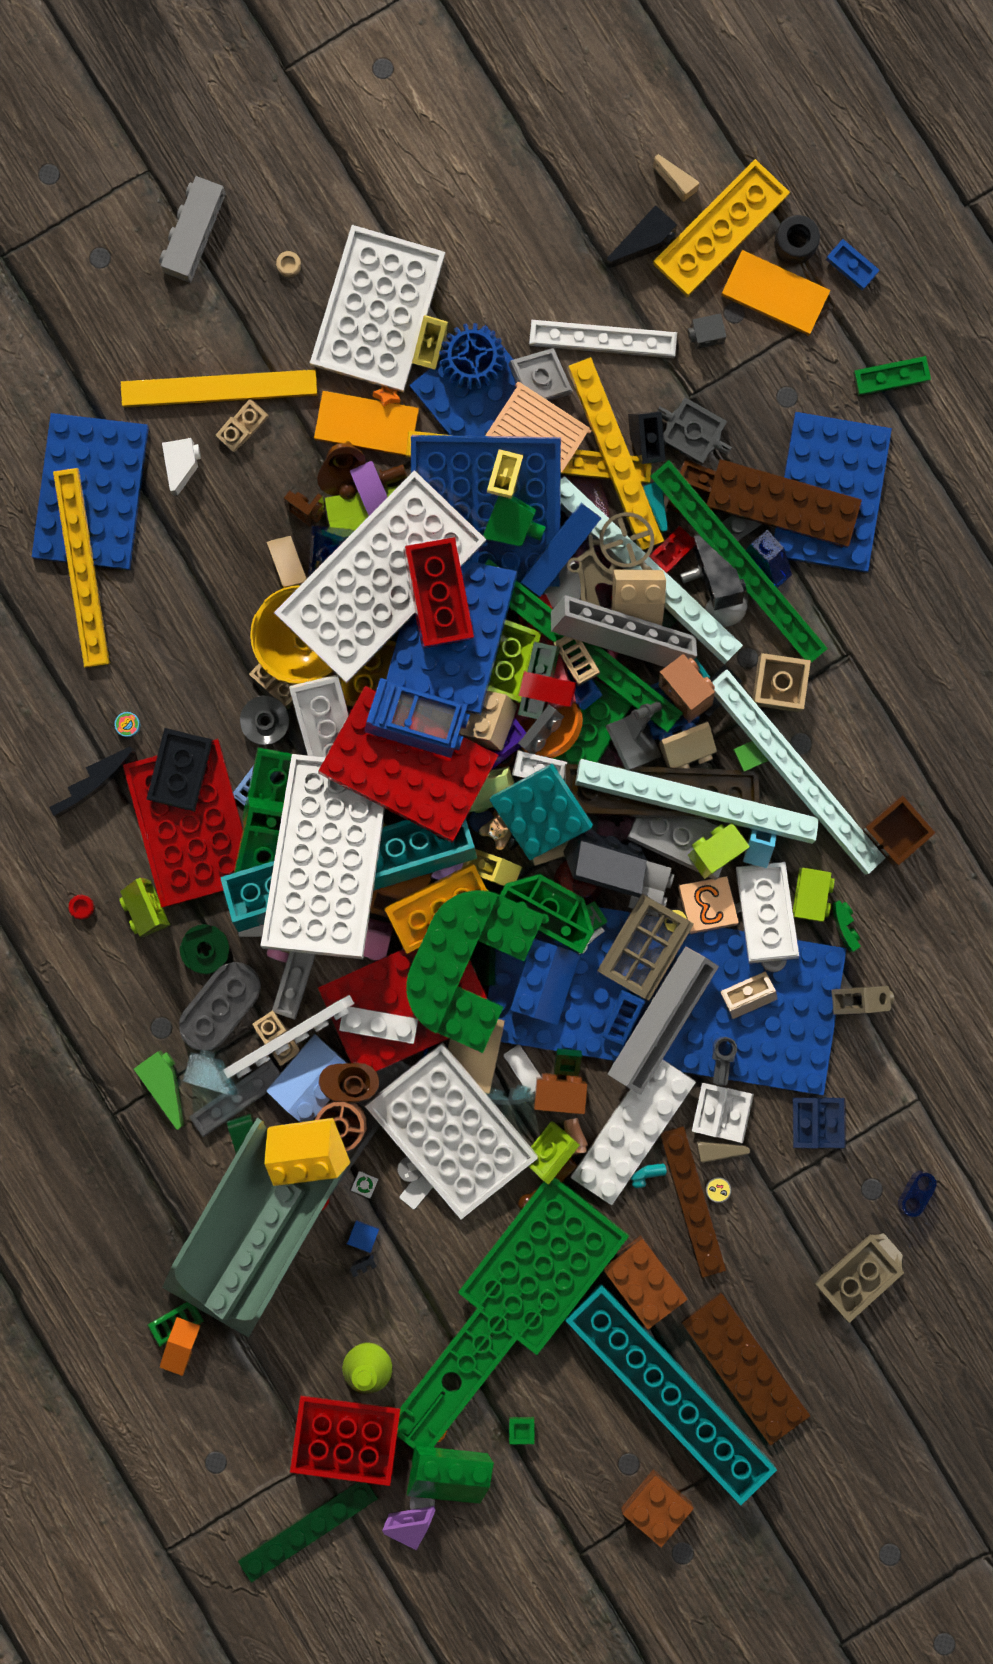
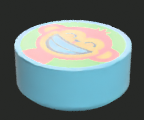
(127, 724)

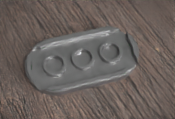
(219, 1006)

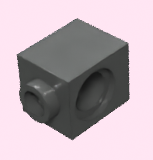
(707, 331)

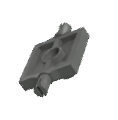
(694, 431)

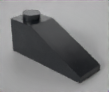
(645, 238)
(719, 576)

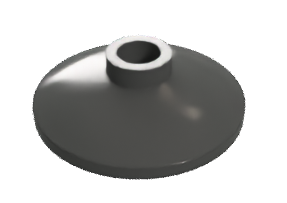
(256, 710)

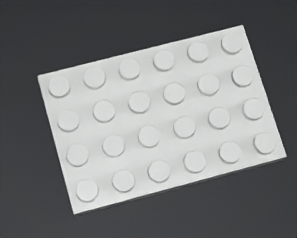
(377, 308)
(451, 1131)

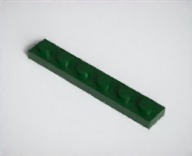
(307, 1529)

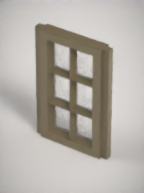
(645, 947)

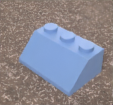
(298, 1084)

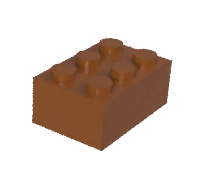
(644, 1282)

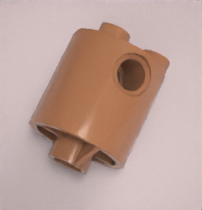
(353, 1118)

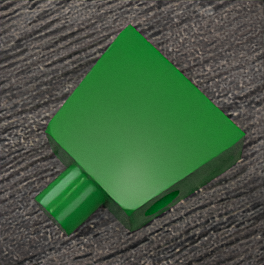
(512, 522)

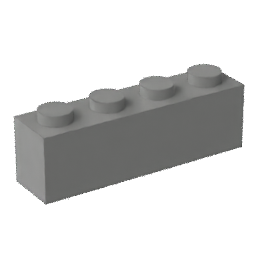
(192, 229)

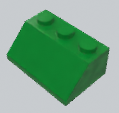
(449, 1474)

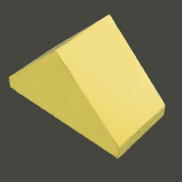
(429, 342)
(505, 474)

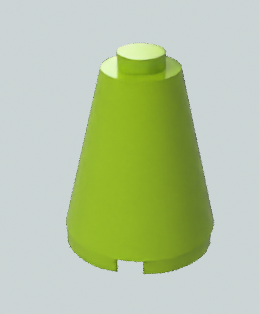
(367, 1368)

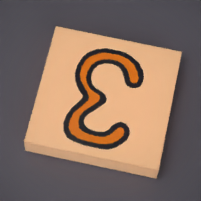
(708, 904)

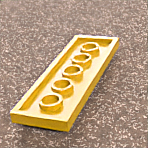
(721, 228)

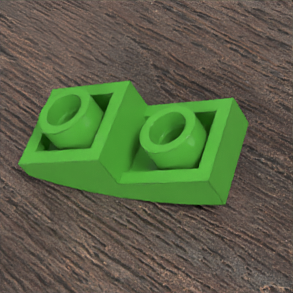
(749, 756)

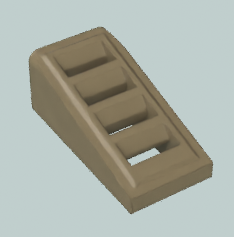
(716, 1151)

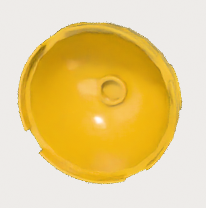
(280, 649)

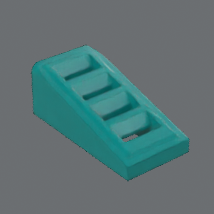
(656, 501)

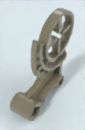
(593, 572)

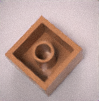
(687, 687)

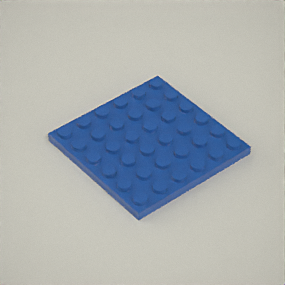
(461, 472)

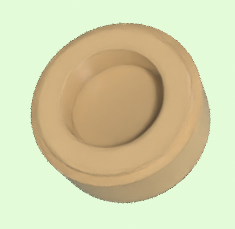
(288, 264)

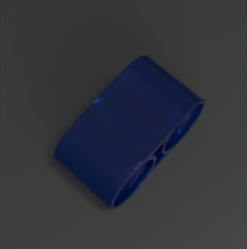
(921, 1196)

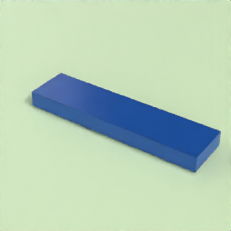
(560, 549)

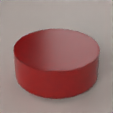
(81, 907)

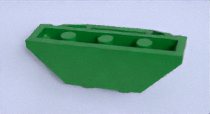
(564, 911)

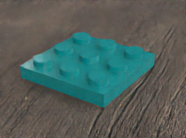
(541, 812)

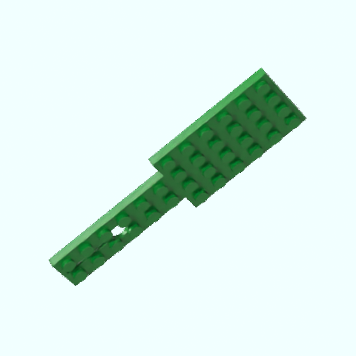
(519, 1294)

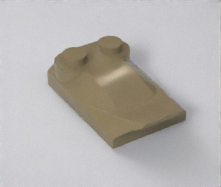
(861, 1276)

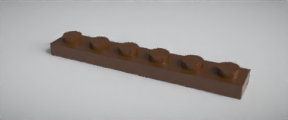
(692, 1201)

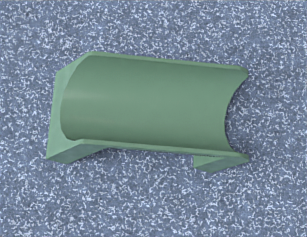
(226, 1225)

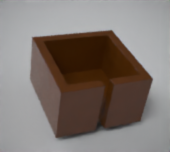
(898, 831)

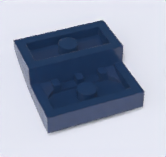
(819, 1122)

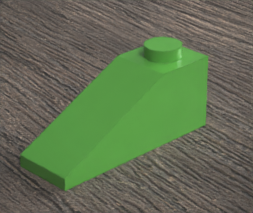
(161, 1081)

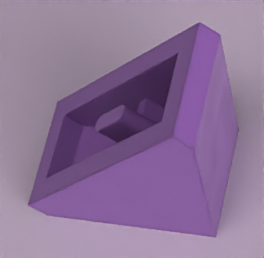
(409, 1525)

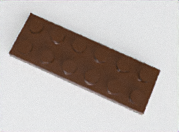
(783, 503)
(745, 1368)

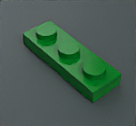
(892, 376)

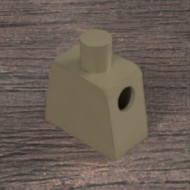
(873, 1000)

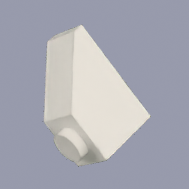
(180, 462)

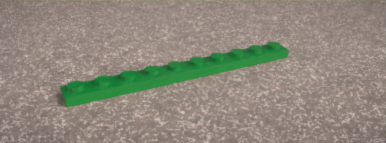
(725, 544)
(611, 671)

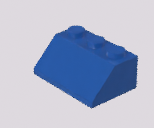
(545, 981)

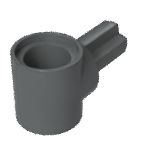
(722, 1062)

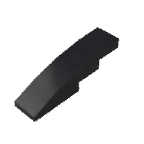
(100, 775)

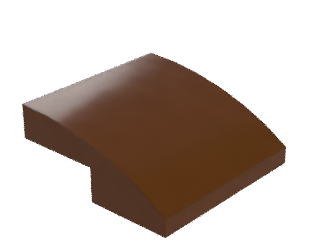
(700, 480)

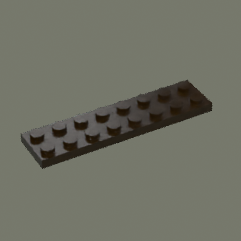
(727, 782)

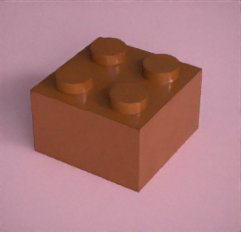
(560, 1094)
(657, 1508)

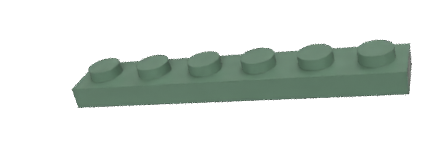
(254, 1249)

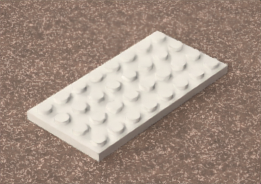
(364, 585)
(322, 866)

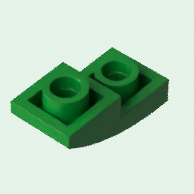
(842, 918)

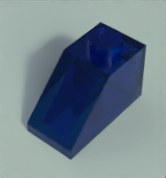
(771, 558)

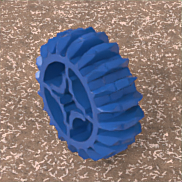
(482, 355)

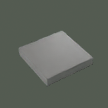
(542, 374)

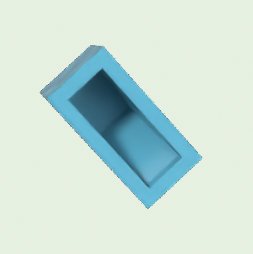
(760, 848)

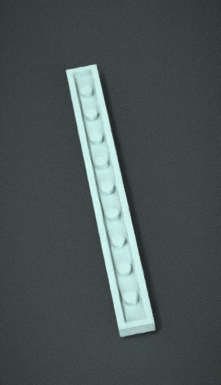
(677, 600)
(796, 773)
(696, 801)

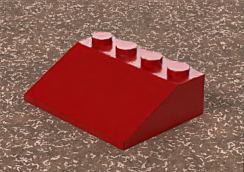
(345, 1440)

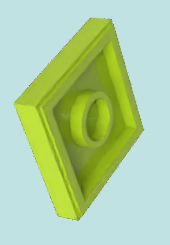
(553, 1151)

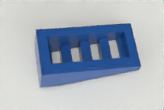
(633, 998)

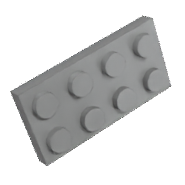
(671, 837)

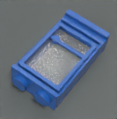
(416, 719)

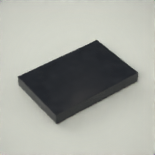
(179, 769)

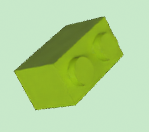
(718, 850)
(812, 894)

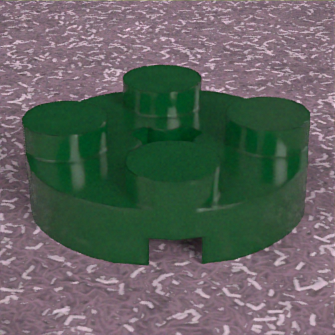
(198, 961)

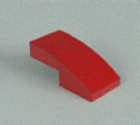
(547, 689)

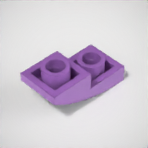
(369, 486)

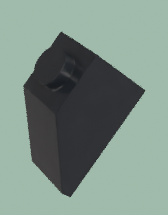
(647, 436)

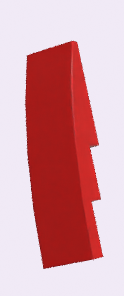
(672, 550)

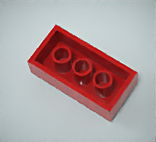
(438, 592)

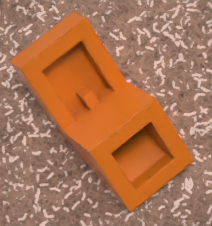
(179, 1346)

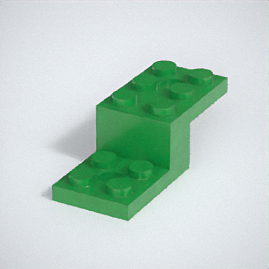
(263, 808)

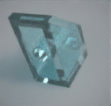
(208, 1073)

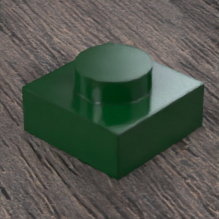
(567, 1062)

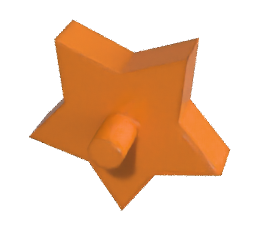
(387, 395)

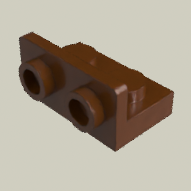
(298, 506)

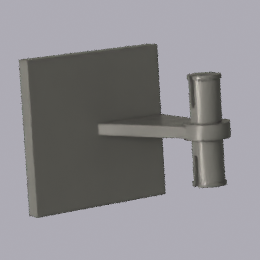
(634, 738)

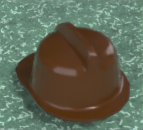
(337, 467)
(349, 1082)

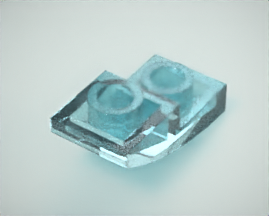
(516, 1095)

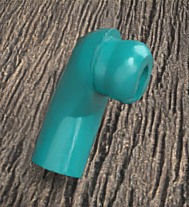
(647, 1172)

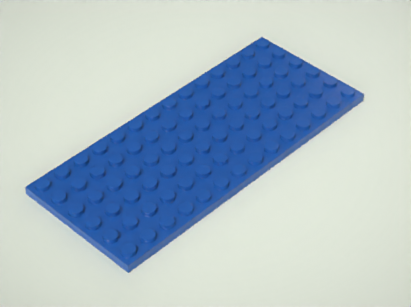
(776, 1044)

